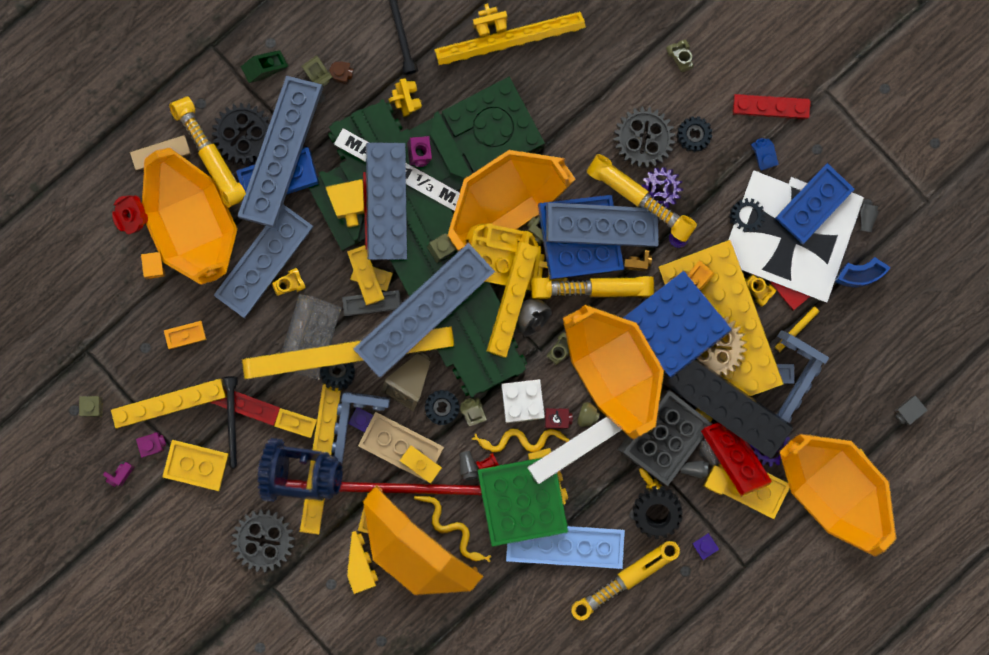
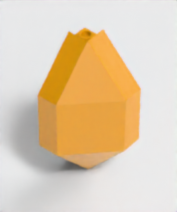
(508, 192)
(187, 217)
(616, 368)
(841, 490)
(411, 553)

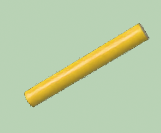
(799, 326)

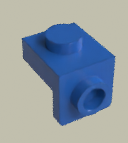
(765, 153)

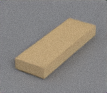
(177, 144)

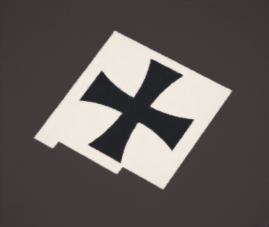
(777, 254)

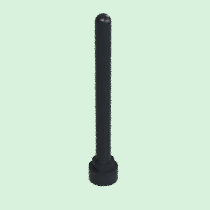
(409, 66)
(229, 384)

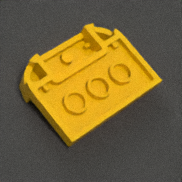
(498, 247)

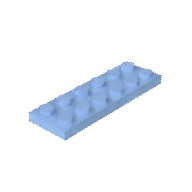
(577, 548)

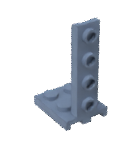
(803, 383)
(343, 410)

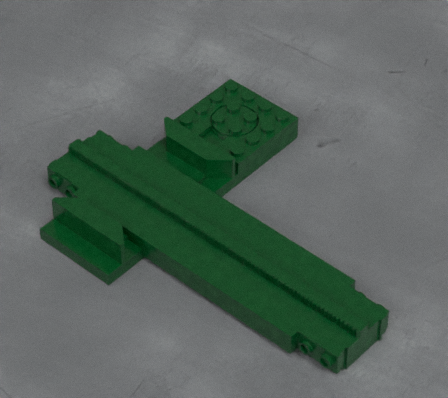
(460, 144)

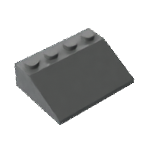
(671, 442)

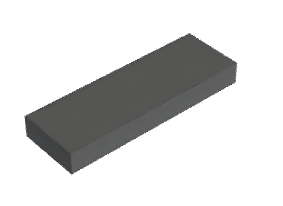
(356, 304)

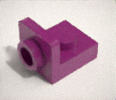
(151, 444)
(123, 472)

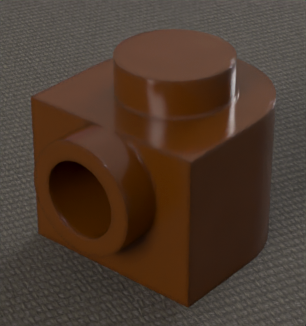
(341, 72)

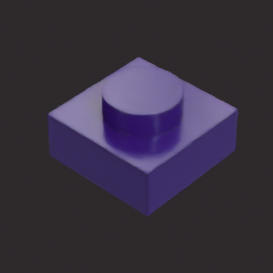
(360, 419)
(705, 546)

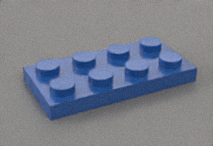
(303, 176)
(814, 203)

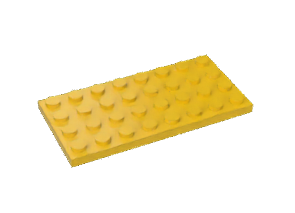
(732, 299)

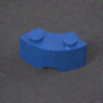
(862, 275)

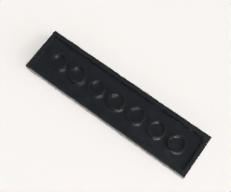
(730, 407)

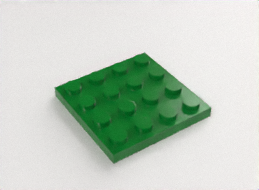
(518, 505)

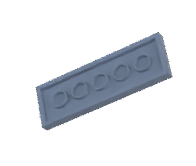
(386, 201)
(601, 225)
(263, 262)

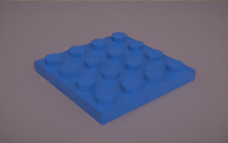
(577, 259)
(679, 323)

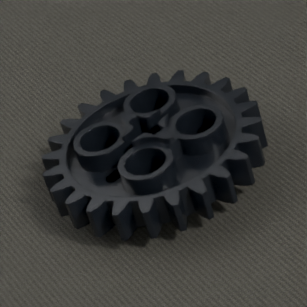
(229, 122)

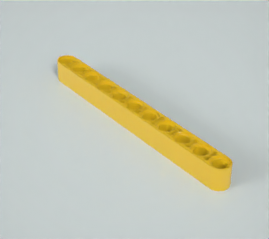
(331, 355)

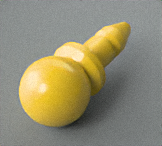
(648, 479)

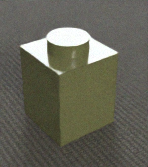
(441, 248)
(90, 406)

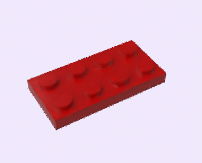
(737, 459)

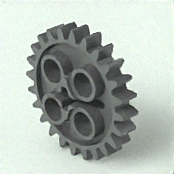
(628, 134)
(266, 523)

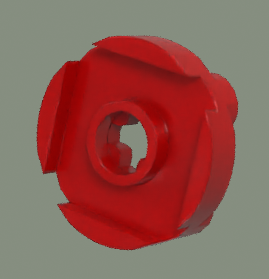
(137, 214)

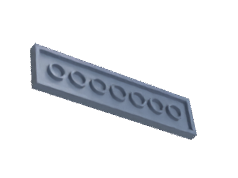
(280, 151)
(424, 310)

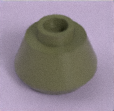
(588, 415)

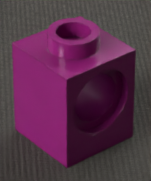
(423, 144)

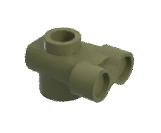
(679, 53)
(562, 346)

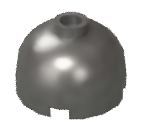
(532, 314)

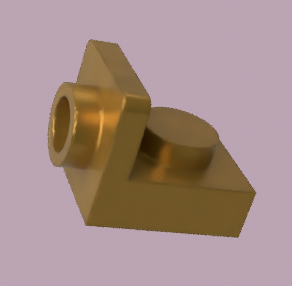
(636, 264)

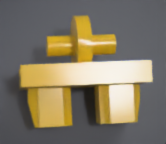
(482, 23)
(402, 97)

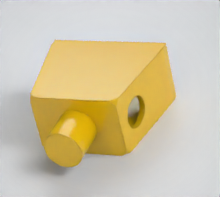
(347, 200)

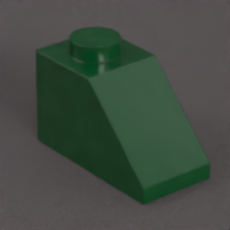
(264, 66)

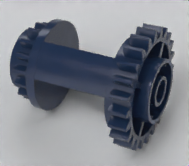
(274, 471)

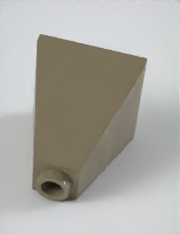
(408, 381)

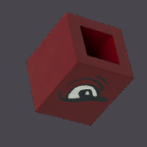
(557, 418)

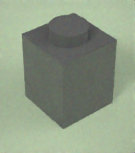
(910, 411)

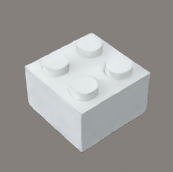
(522, 401)

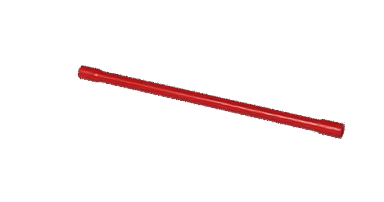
(399, 488)

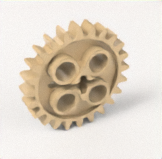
(714, 361)

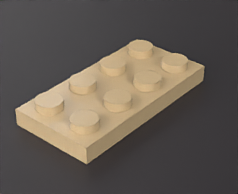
(391, 441)

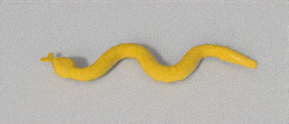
(522, 438)
(474, 556)

